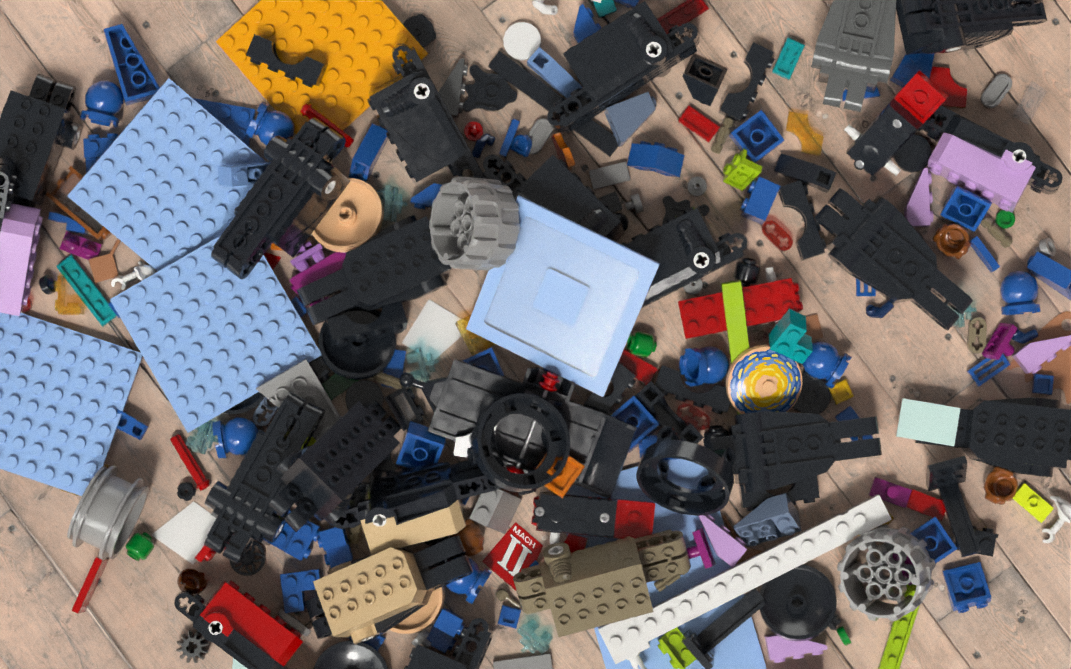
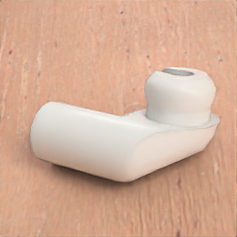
(545, 9)

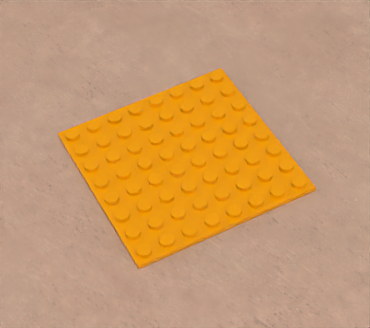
(344, 34)

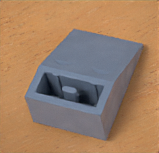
(769, 521)

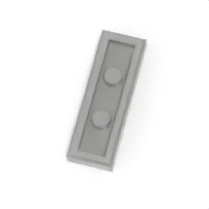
(531, 662)

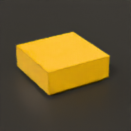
(841, 392)

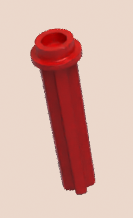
(310, 112)
(190, 462)

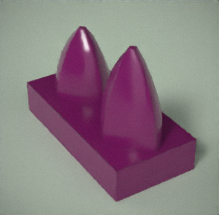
(80, 246)

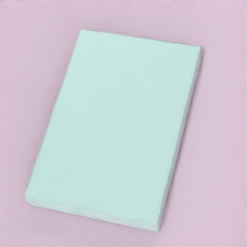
(928, 422)

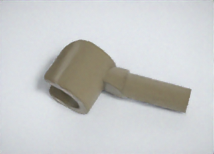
(502, 595)

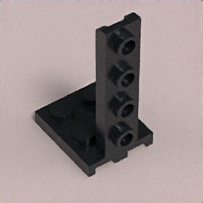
(945, 478)
(731, 619)

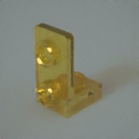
(71, 308)

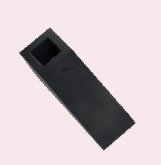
(807, 172)

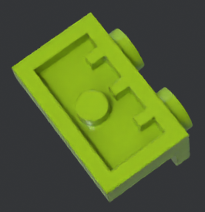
(741, 171)
(672, 644)

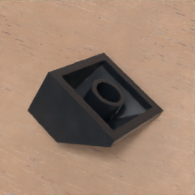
(703, 79)

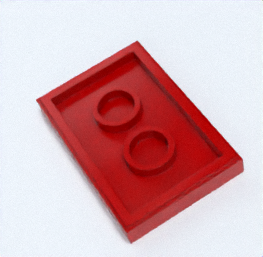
(89, 585)

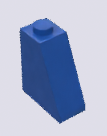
(368, 153)
(1051, 273)

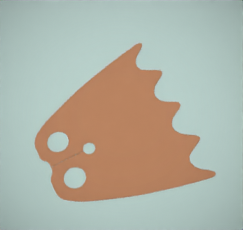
(1061, 365)

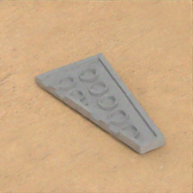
(304, 383)

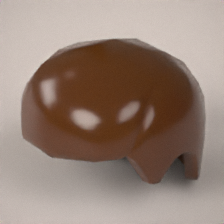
(192, 581)

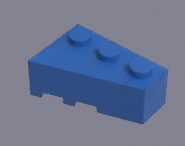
(910, 66)

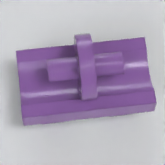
(315, 252)

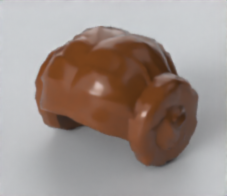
(952, 240)
(1000, 485)
(471, 538)

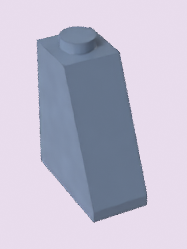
(629, 116)

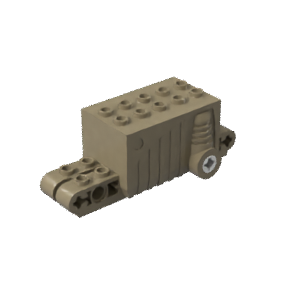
(600, 581)

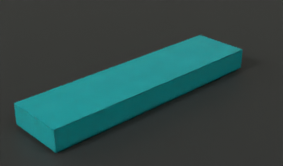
(86, 290)

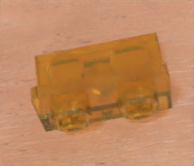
(473, 341)

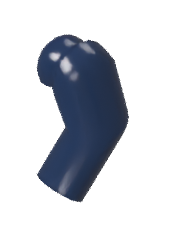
(480, 144)
(879, 312)
(1022, 337)

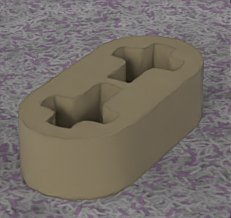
(971, 335)

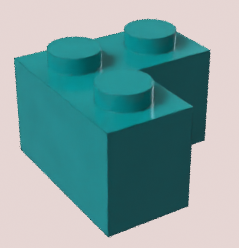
(790, 338)

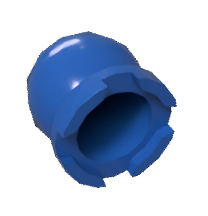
(103, 102)
(270, 124)
(1019, 293)
(826, 363)
(703, 365)
(234, 436)
(470, 583)

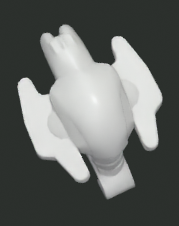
(141, 272)
(1064, 513)

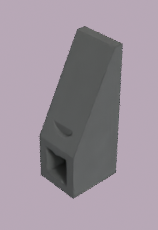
(453, 88)

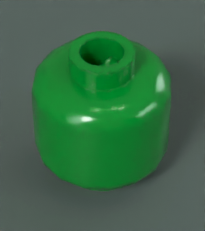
(641, 343)
(139, 546)

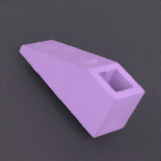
(918, 205)
(1034, 354)
(725, 546)
(780, 648)

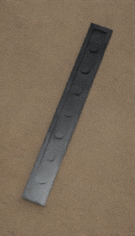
(546, 98)

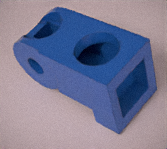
(131, 426)

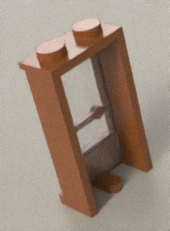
(60, 197)

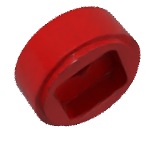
(473, 131)

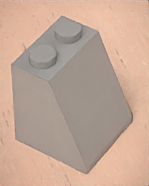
(495, 510)

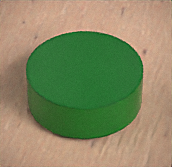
(1005, 219)
(843, 635)

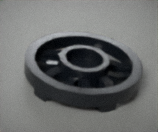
(249, 559)

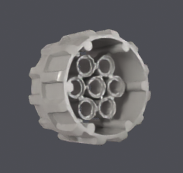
(474, 223)
(867, 599)

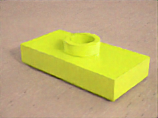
(1032, 503)

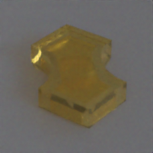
(799, 126)

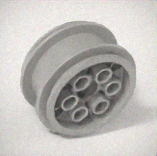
(107, 512)

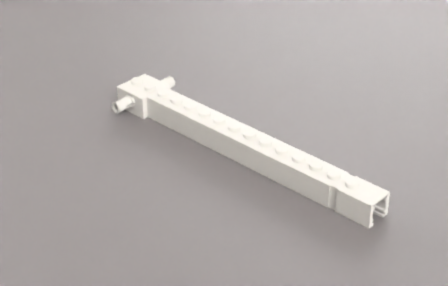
(631, 636)

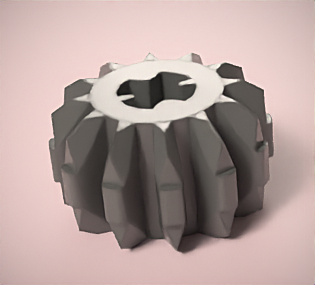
(188, 641)

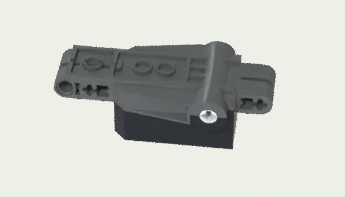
(855, 49)

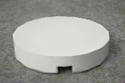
(521, 40)

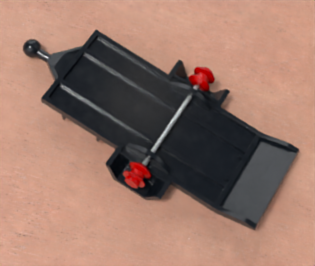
(595, 437)

